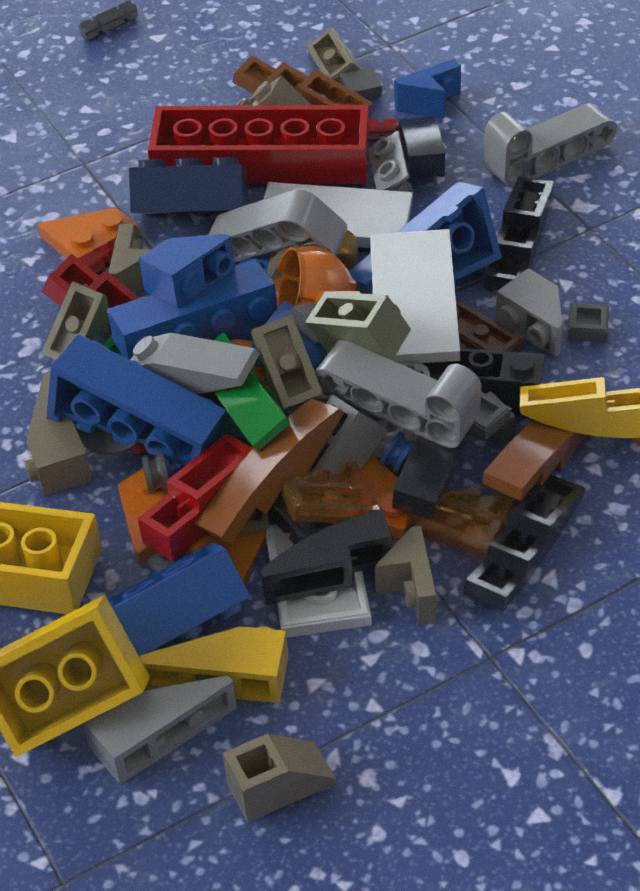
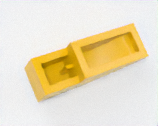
(584, 407)

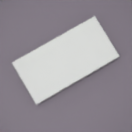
(361, 209)
(419, 279)

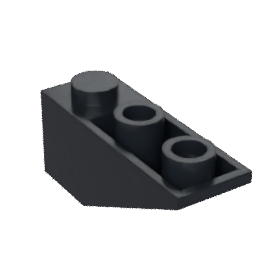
(499, 372)

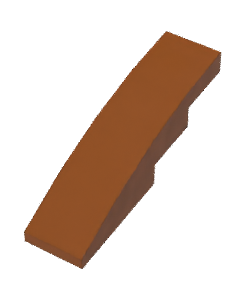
(315, 88)
(531, 458)
(263, 472)

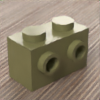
(360, 319)

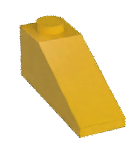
(248, 655)

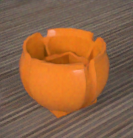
(307, 272)

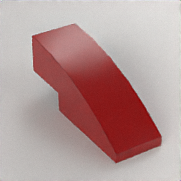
(75, 270)
(171, 522)

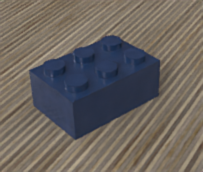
(188, 186)

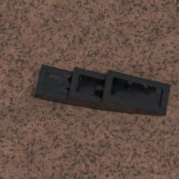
(520, 230)
(523, 542)

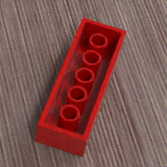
(272, 140)

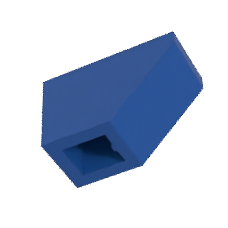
(186, 266)

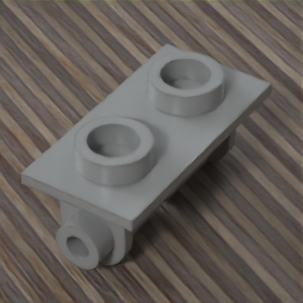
(390, 164)

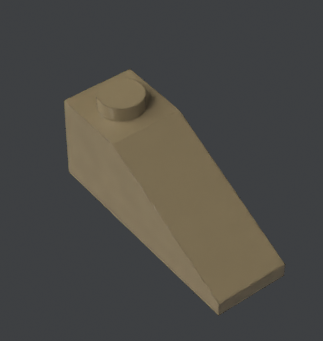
(54, 449)

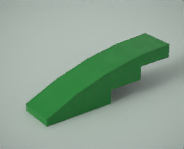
(253, 408)

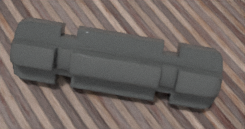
(108, 20)

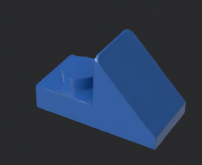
(427, 89)

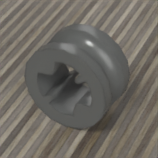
(155, 472)

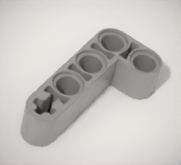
(534, 151)
(279, 222)
(401, 395)

